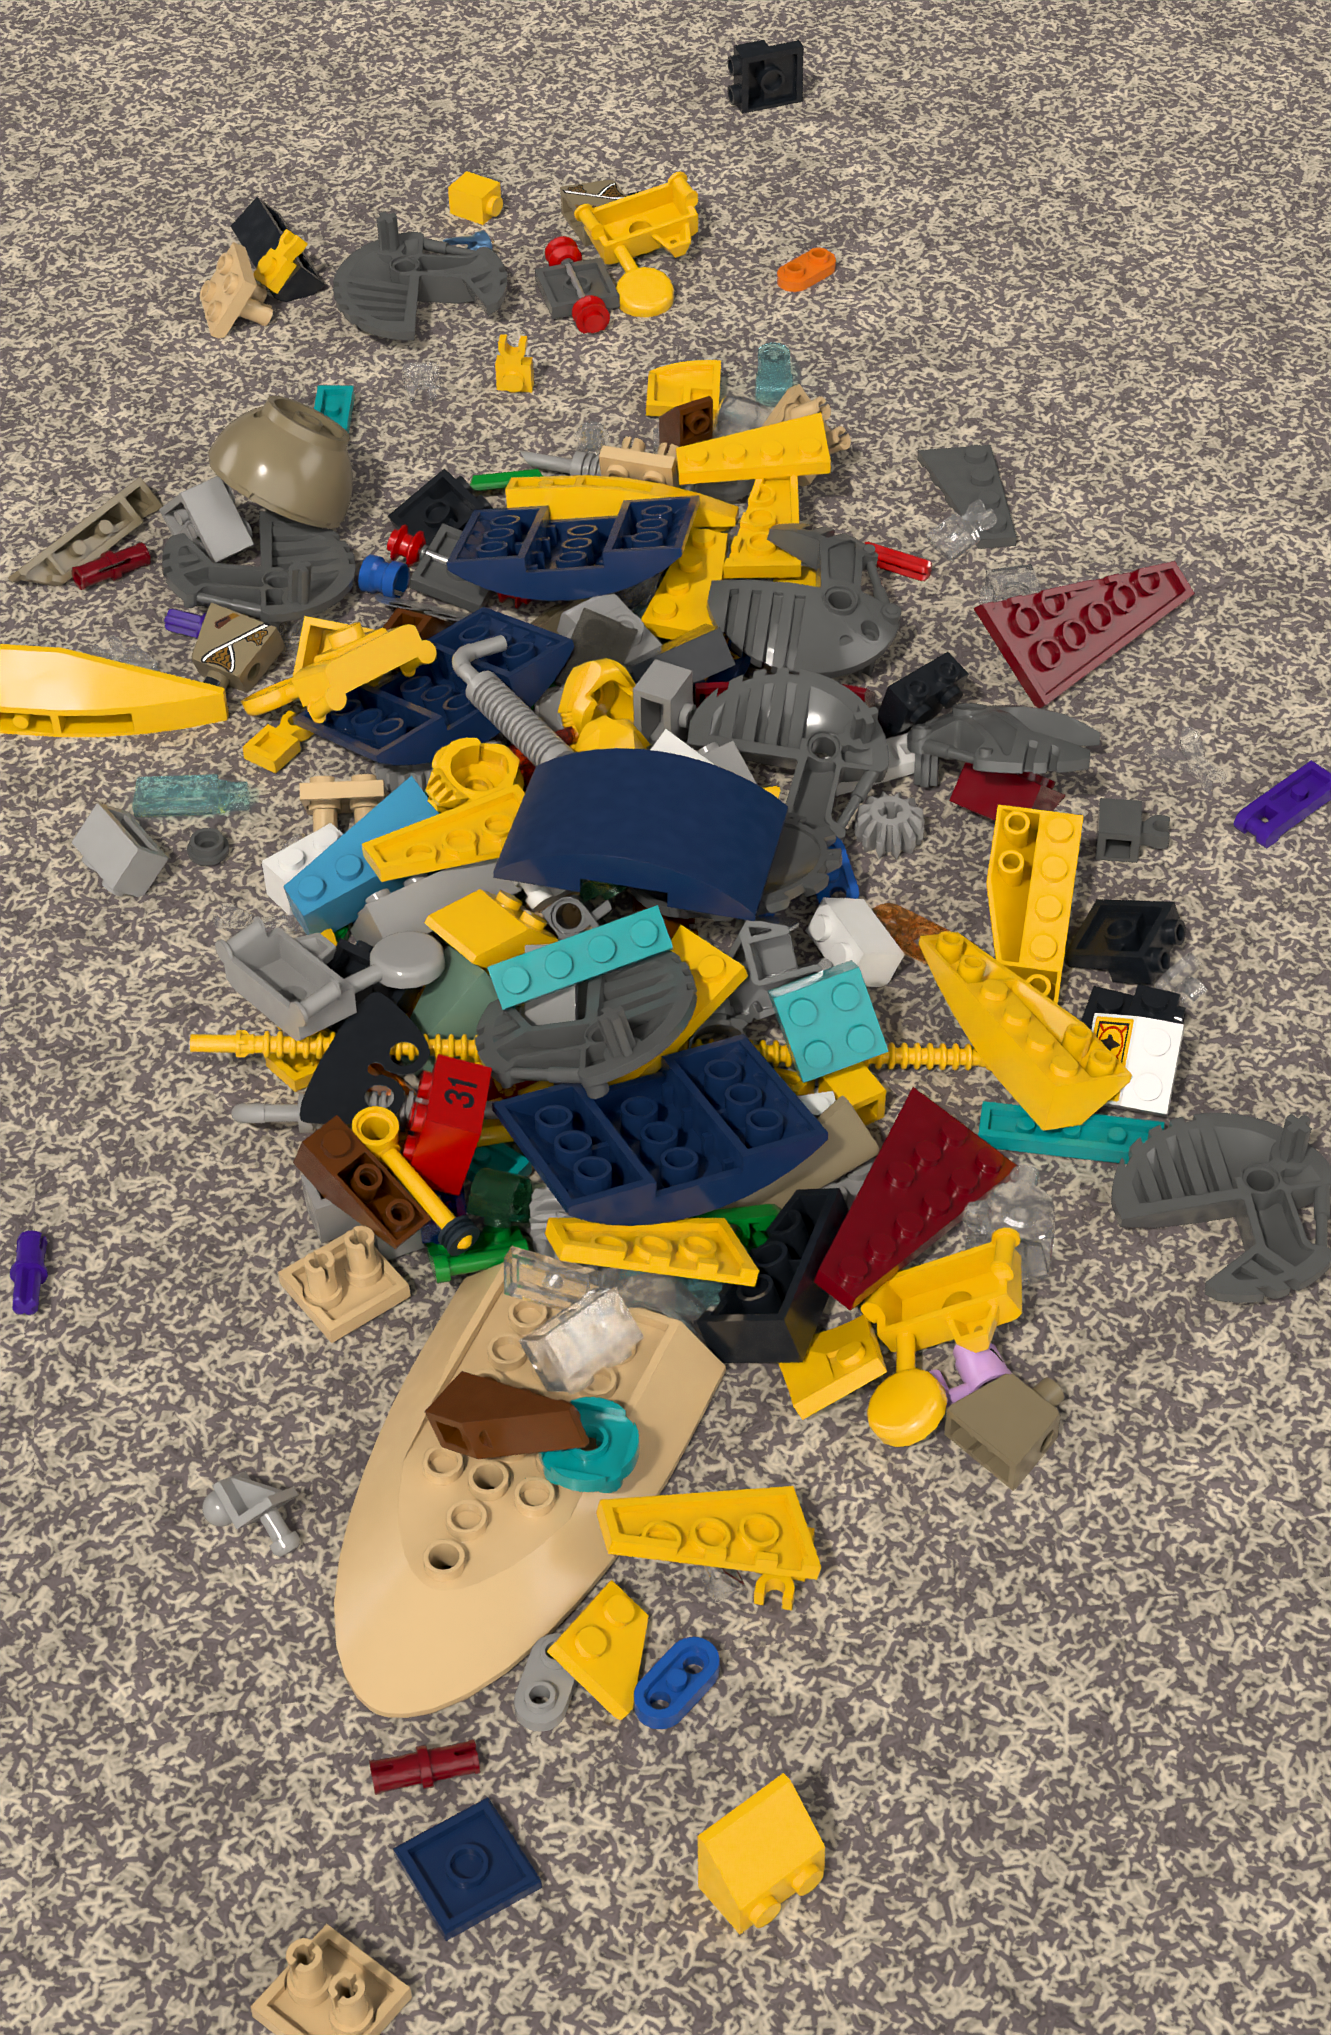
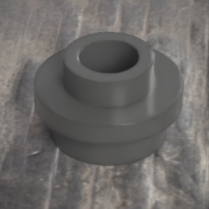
(207, 847)

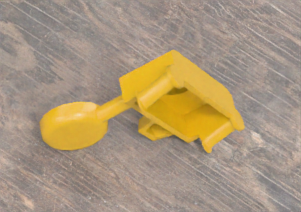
(638, 227)
(349, 664)
(933, 1304)

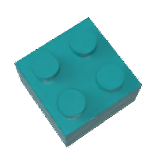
(828, 1021)

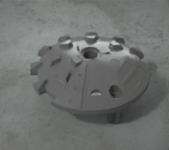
(797, 869)

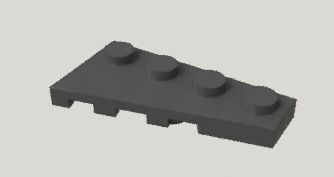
(967, 476)

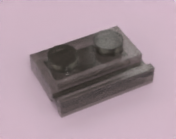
(596, 639)

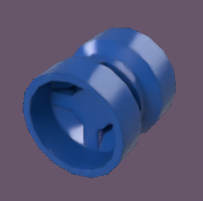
(383, 577)

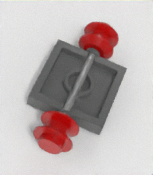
(576, 286)
(432, 574)

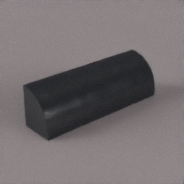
(260, 230)

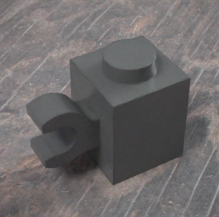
(1122, 831)

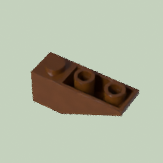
(359, 1183)
(499, 1420)

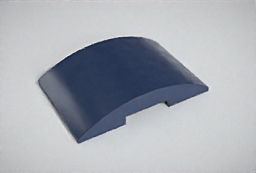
(572, 558)
(417, 715)
(647, 826)
(667, 1141)

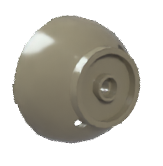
(287, 461)

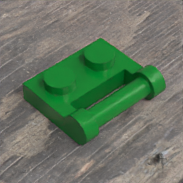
(484, 1254)

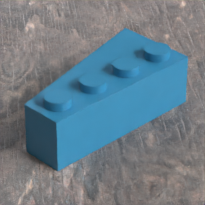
(340, 879)

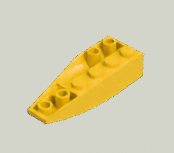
(603, 495)
(92, 696)
(1032, 892)
(1023, 1036)

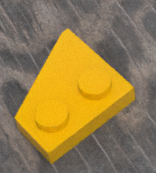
(605, 1648)

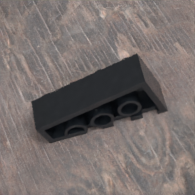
(785, 1306)

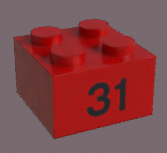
(447, 1122)

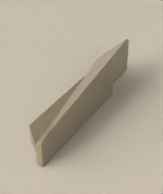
(91, 536)
(846, 1148)

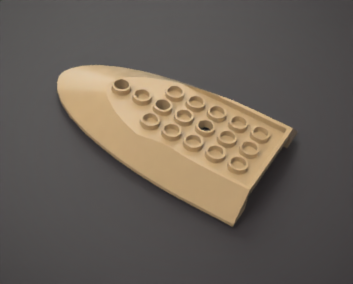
(473, 1559)

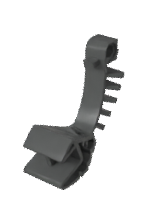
(760, 947)

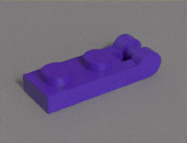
(1285, 804)

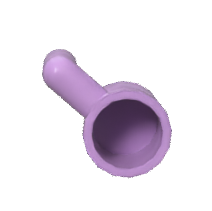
(974, 1371)

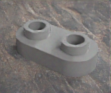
(543, 1678)

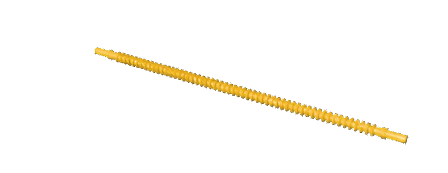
(246, 1044)

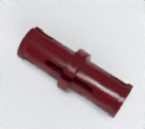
(132, 558)
(424, 1766)

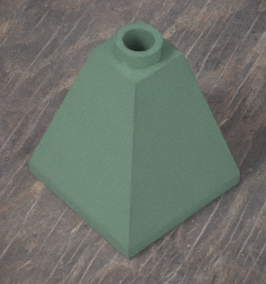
(452, 1002)

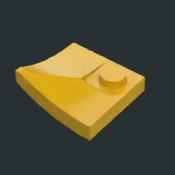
(681, 384)
(834, 1366)

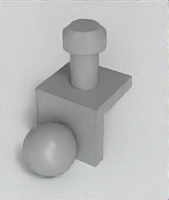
(246, 1502)

